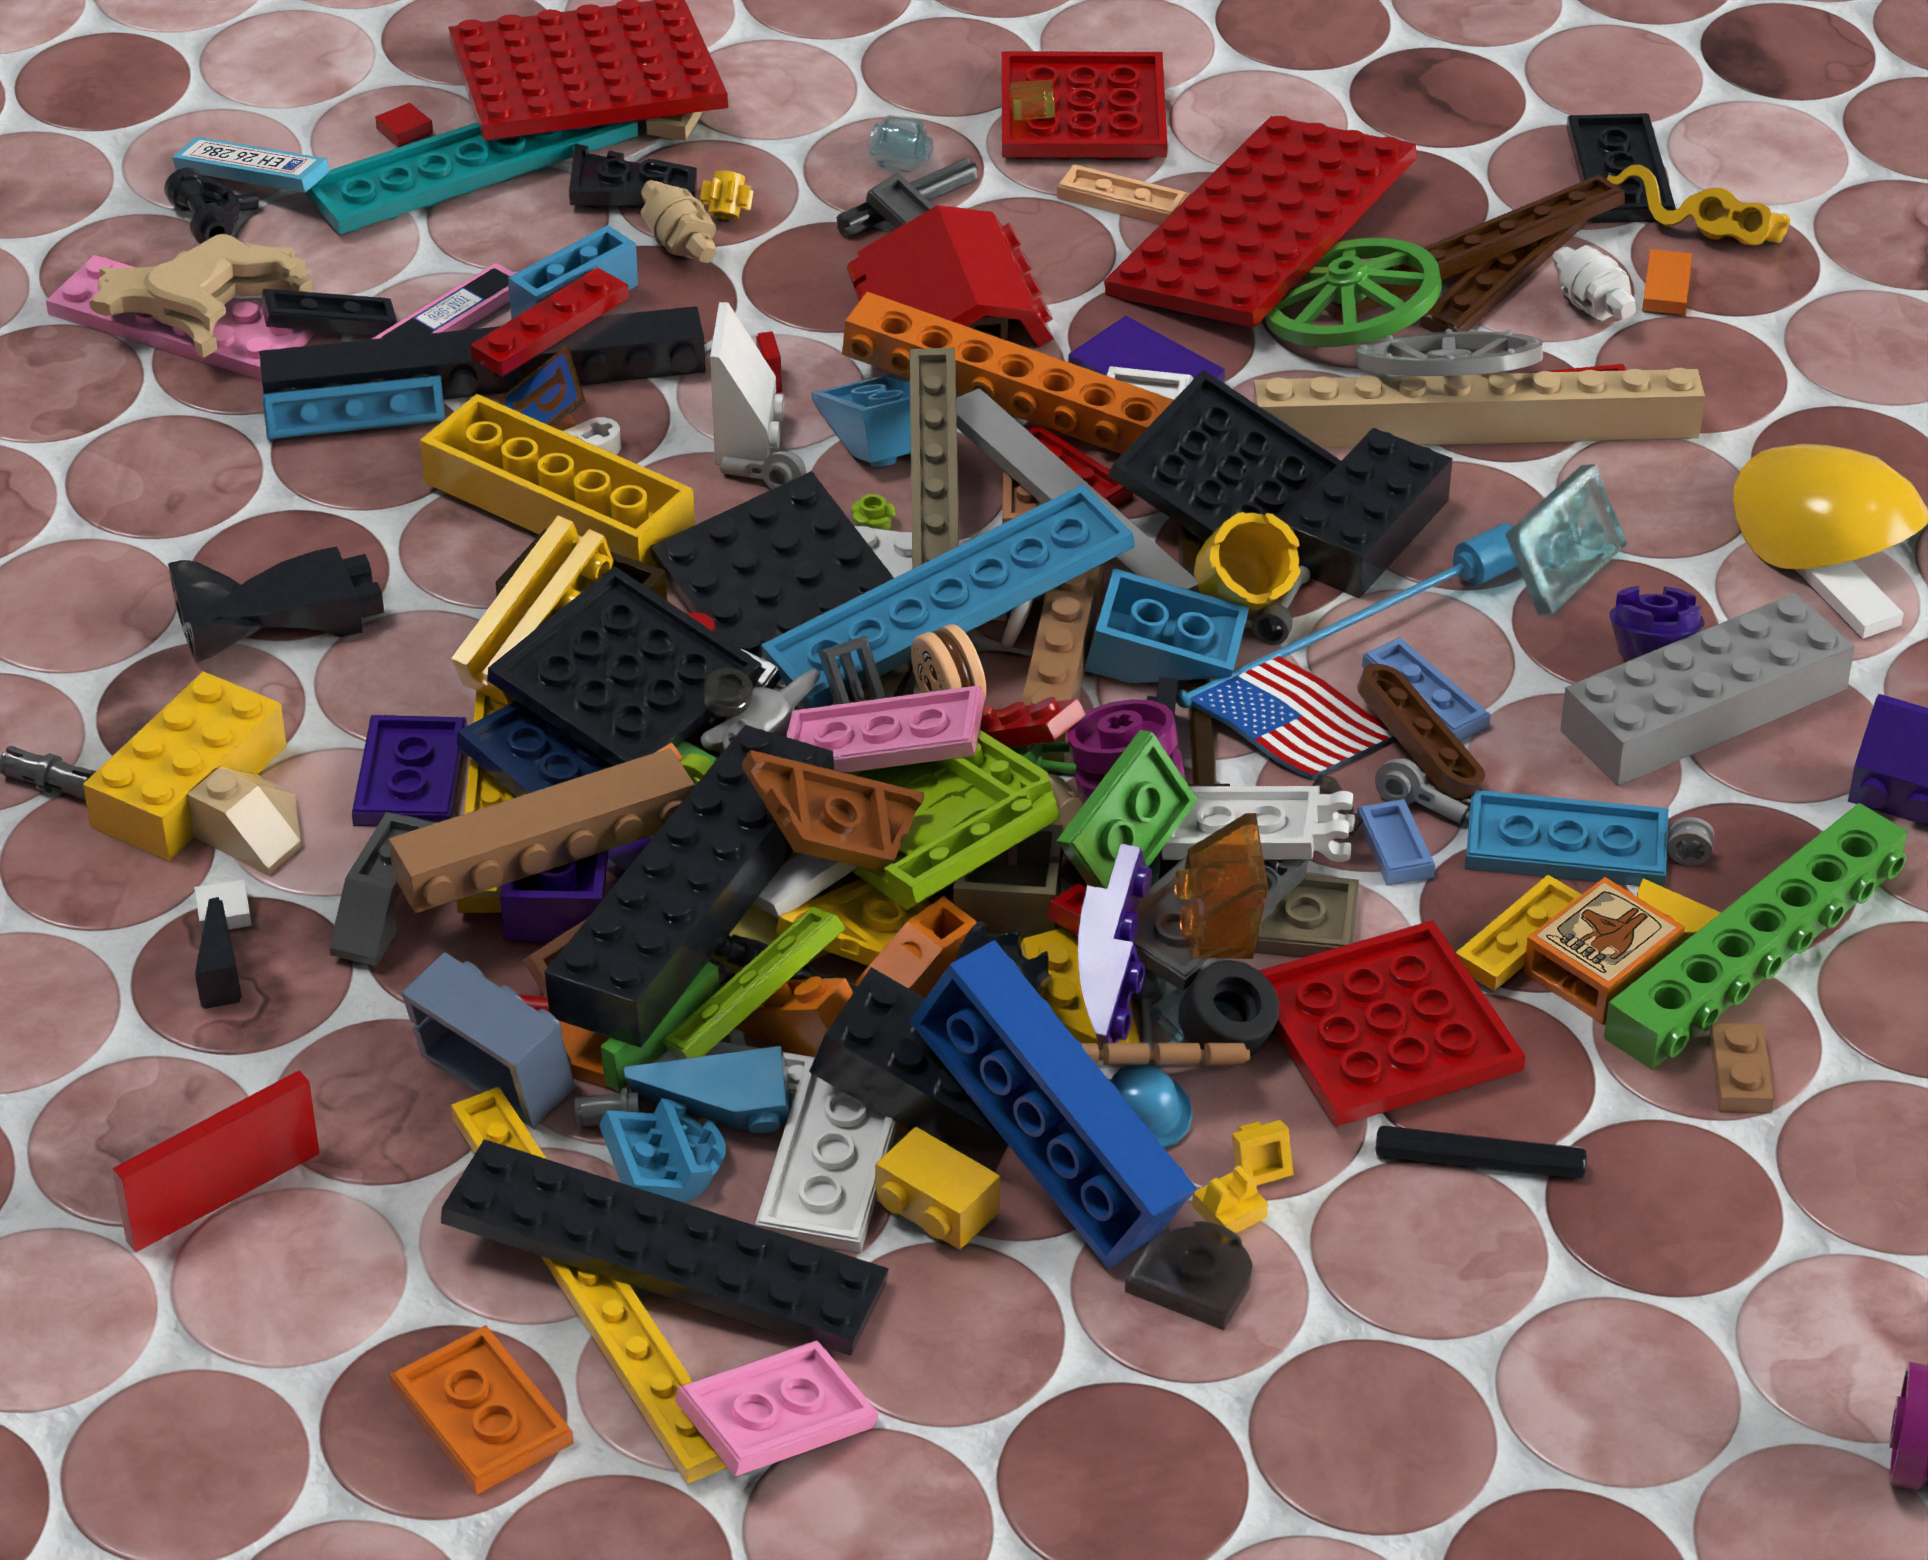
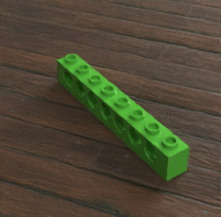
(1755, 936)

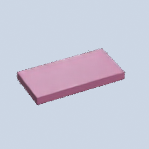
(894, 729)

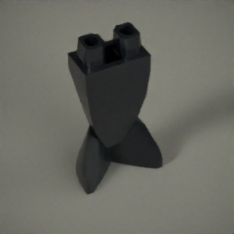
(301, 592)

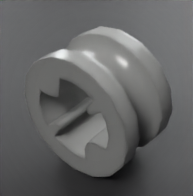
(1691, 852)

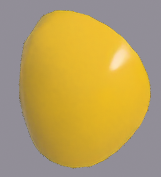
(1823, 505)

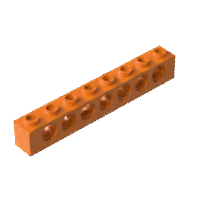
(1013, 376)

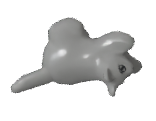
(768, 711)

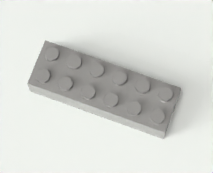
(1706, 688)

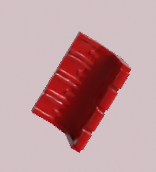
(956, 268)

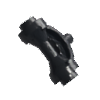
(212, 203)

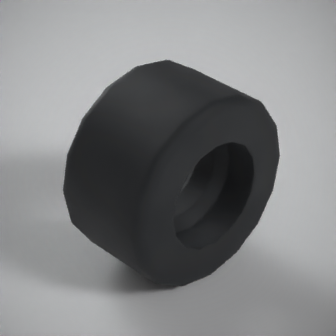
(1239, 986)

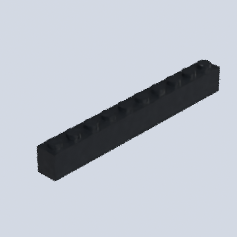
(602, 352)

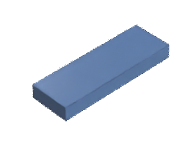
(1450, 702)

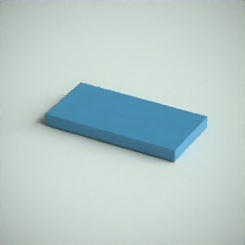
(1567, 838)

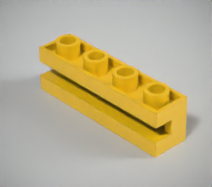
(544, 583)

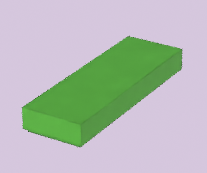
(620, 1054)

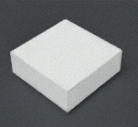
(234, 902)

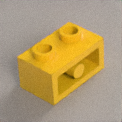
(937, 1188)

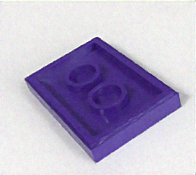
(1139, 347)
(409, 768)

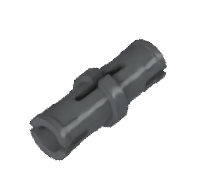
(44, 771)

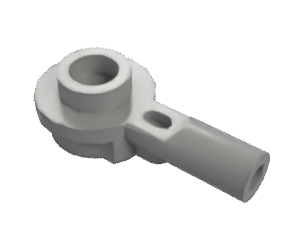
(775, 469)
(1404, 780)

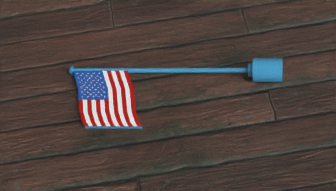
(1301, 716)

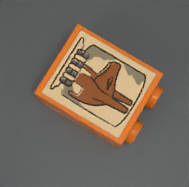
(1599, 947)

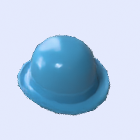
(1156, 1101)

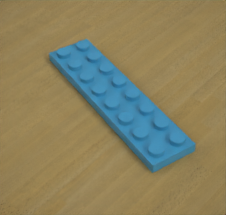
(958, 588)

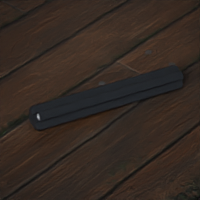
(930, 186)
(1481, 1152)

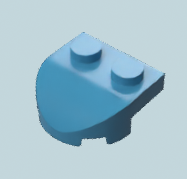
(664, 1150)

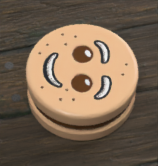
(946, 660)

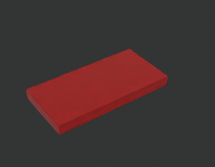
(216, 1161)

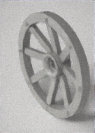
(1449, 353)

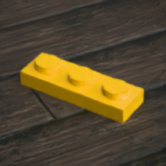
(1501, 946)

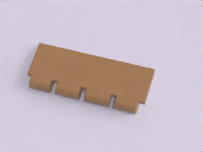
(1168, 1055)

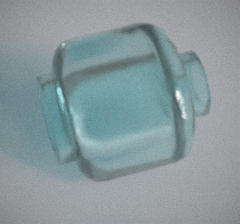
(900, 143)

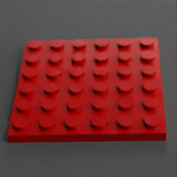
(585, 67)

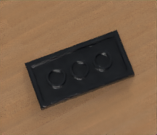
(1607, 147)

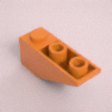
(924, 947)
(799, 1014)

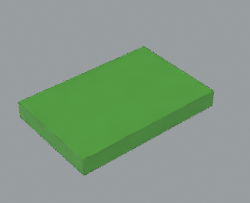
(1133, 805)

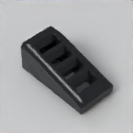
(216, 964)

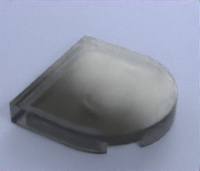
(1194, 1272)

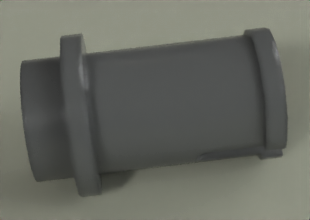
(591, 1109)

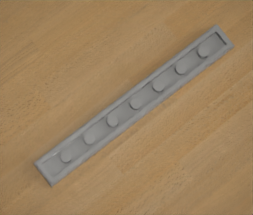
(1049, 477)

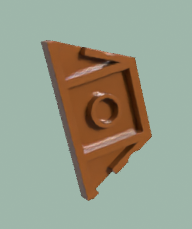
(834, 811)

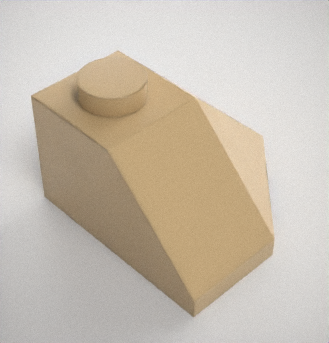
(246, 818)

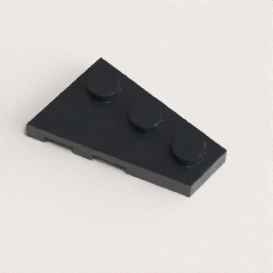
(615, 181)

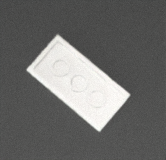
(826, 1167)

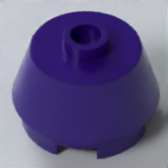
(1653, 620)

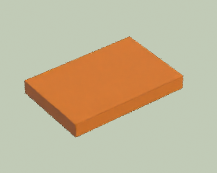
(481, 1409)

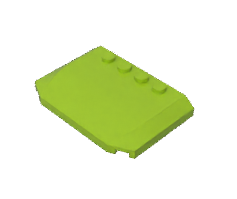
(966, 819)

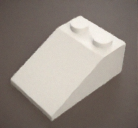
(742, 393)

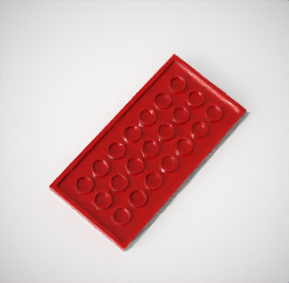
(1261, 221)

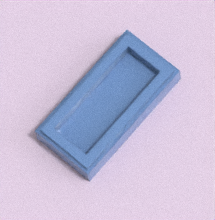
(1396, 842)

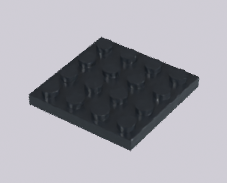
(1220, 458)
(770, 563)
(619, 669)

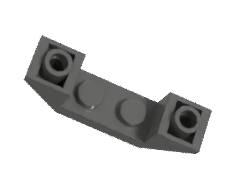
(366, 907)

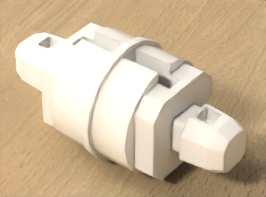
(1594, 282)

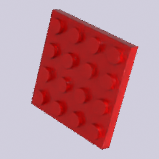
(1101, 103)
(1389, 1023)

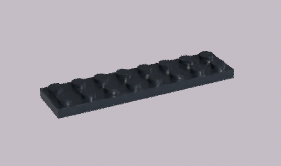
(665, 1246)

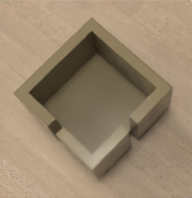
(1017, 894)

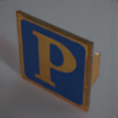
(548, 392)

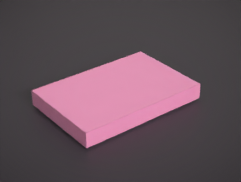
(776, 1407)

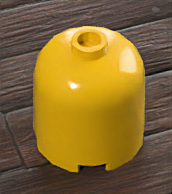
(1248, 561)

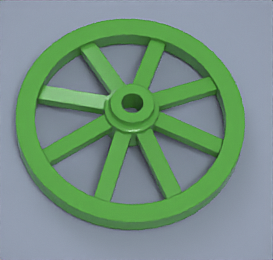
(1350, 281)

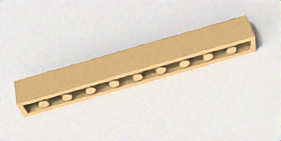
(1490, 406)

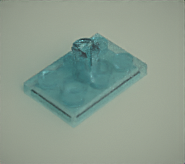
(1566, 539)

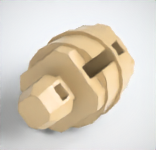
(678, 221)

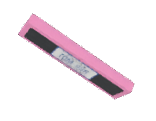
(458, 307)

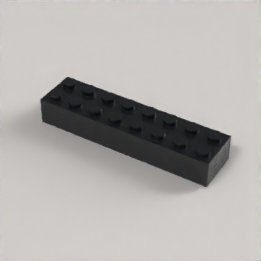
(676, 899)

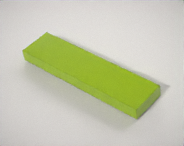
(754, 984)

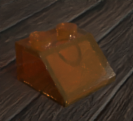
(1224, 891)

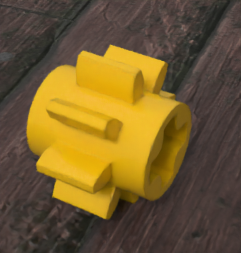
(726, 195)

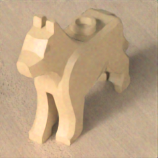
(198, 284)

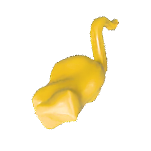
(1714, 211)

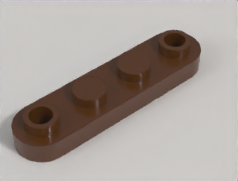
(1421, 731)

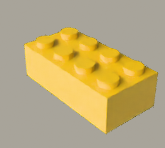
(146, 783)

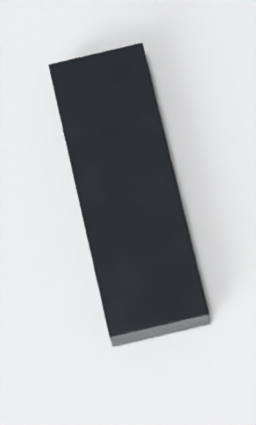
(327, 312)

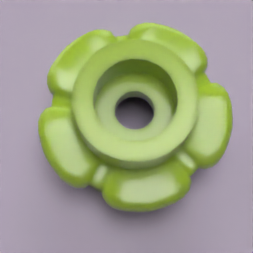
(873, 512)

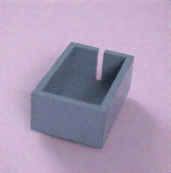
(489, 1037)

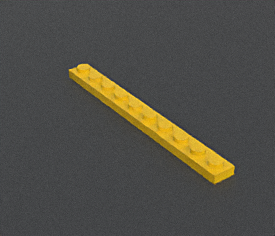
(607, 1310)

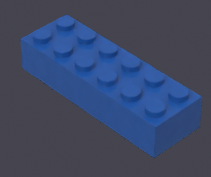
(1052, 1104)

